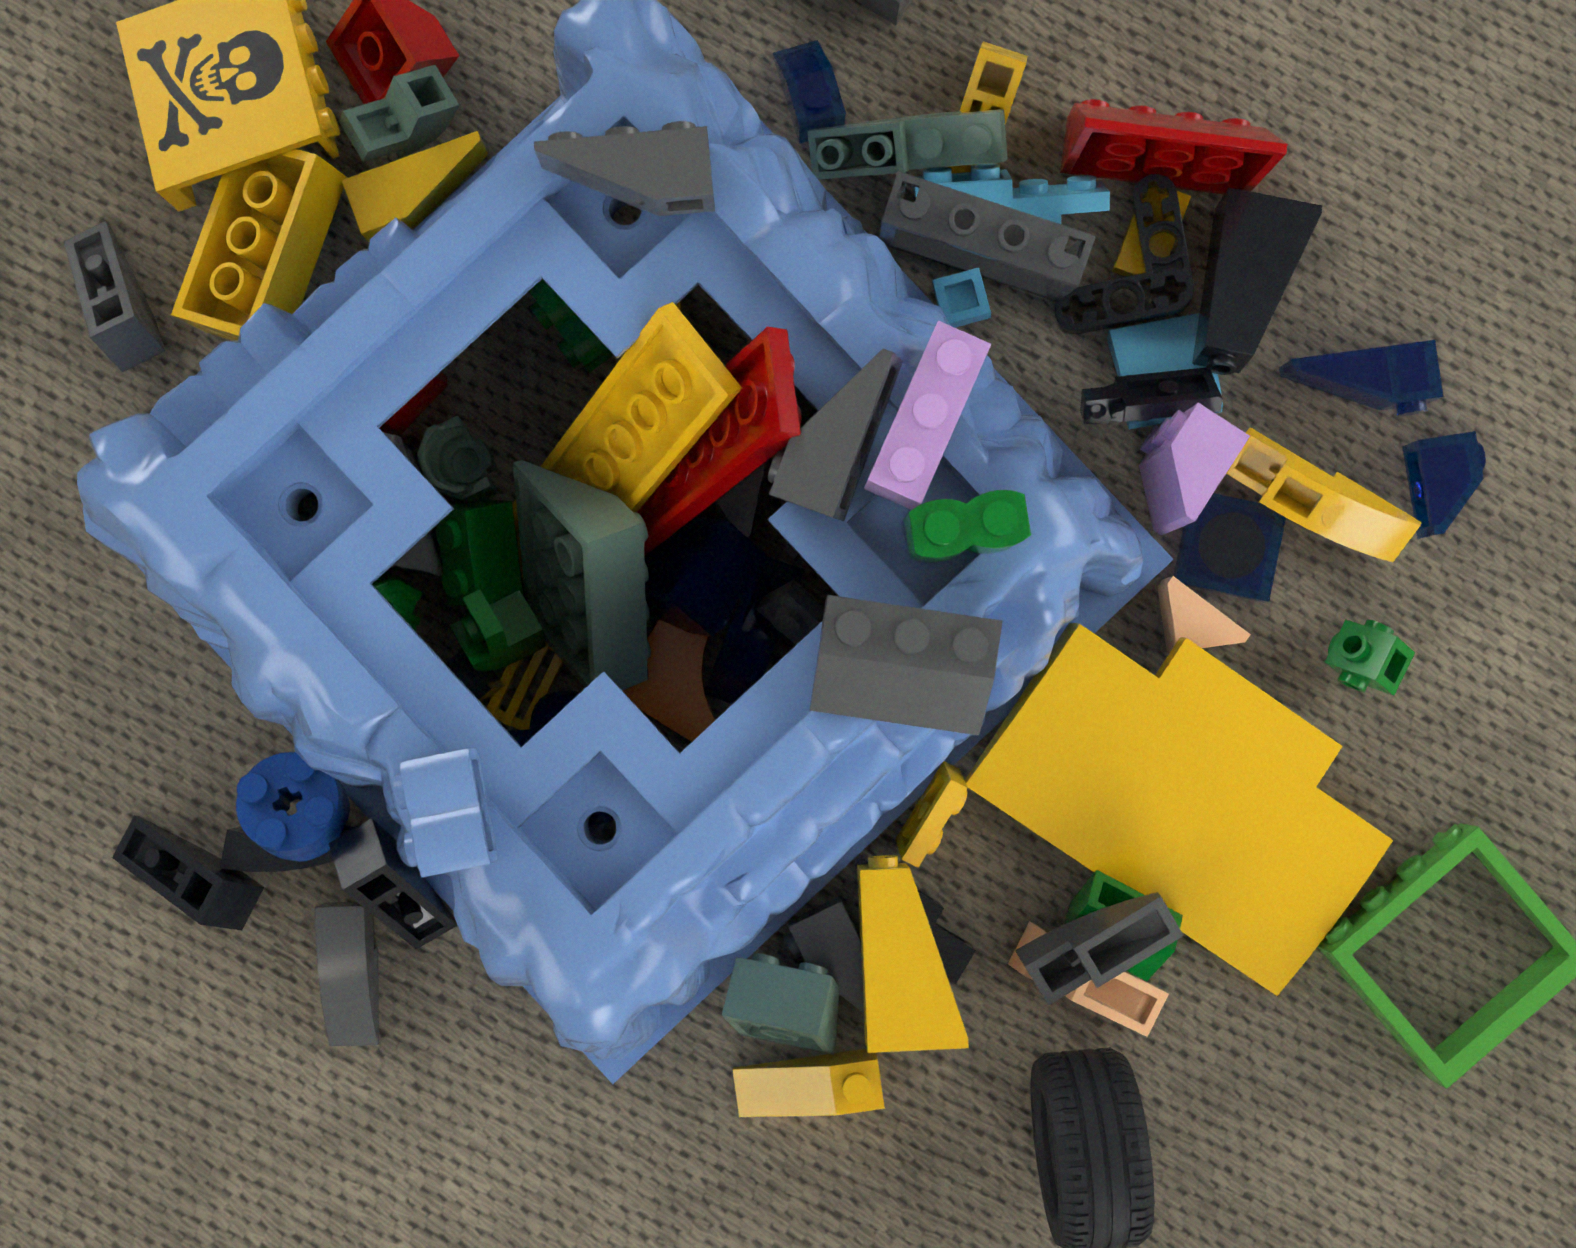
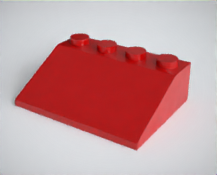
(1181, 147)

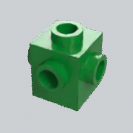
(1369, 656)

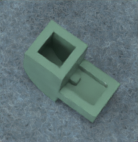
(408, 118)

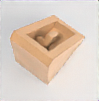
(1194, 618)

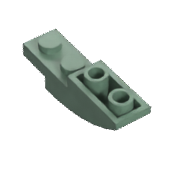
(908, 144)

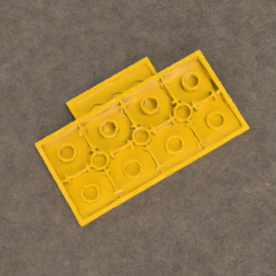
(1185, 793)

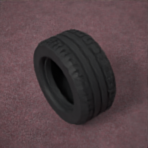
(1092, 1149)

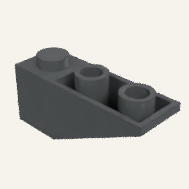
(651, 169)

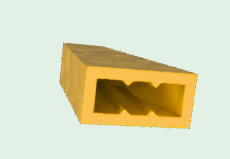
(903, 976)

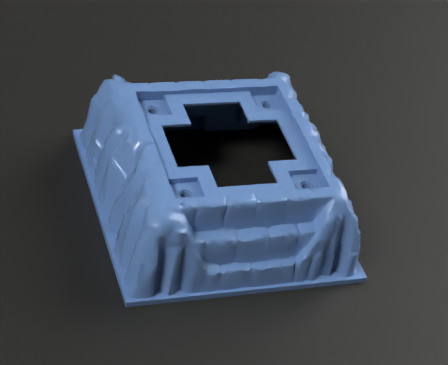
(768, 796)

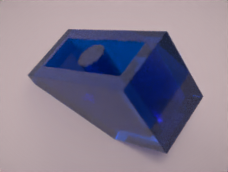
(809, 88)
(1442, 478)

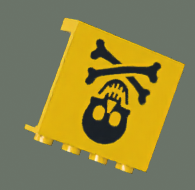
(223, 88)

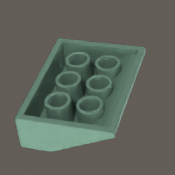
(584, 574)

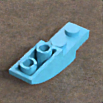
(1032, 196)

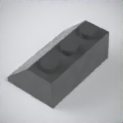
(905, 665)

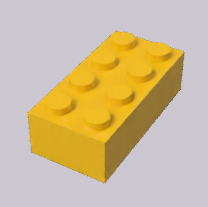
(259, 241)

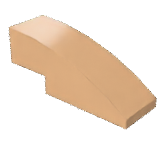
(1121, 999)

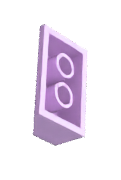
(1186, 464)

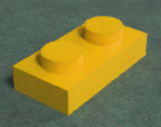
(924, 827)

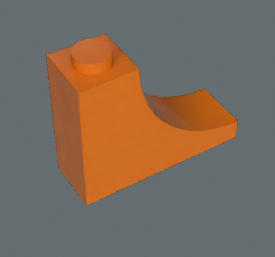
(675, 681)

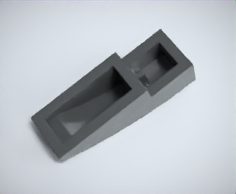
(1098, 945)
(347, 973)

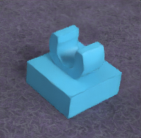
(962, 297)

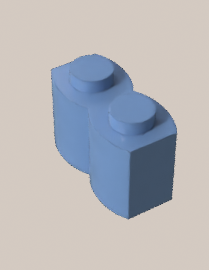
(446, 812)

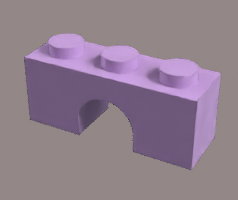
(927, 416)

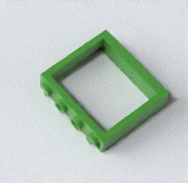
(1505, 1010)

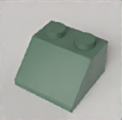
(783, 1003)

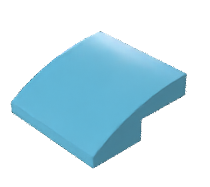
(1155, 348)

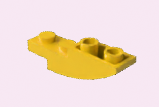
(1321, 502)

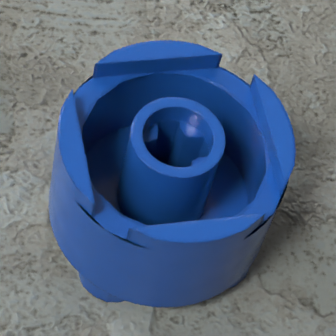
(267, 794)

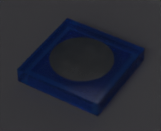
(1231, 548)

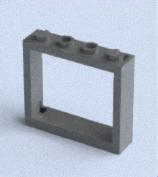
(983, 234)

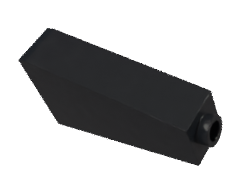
(1247, 269)

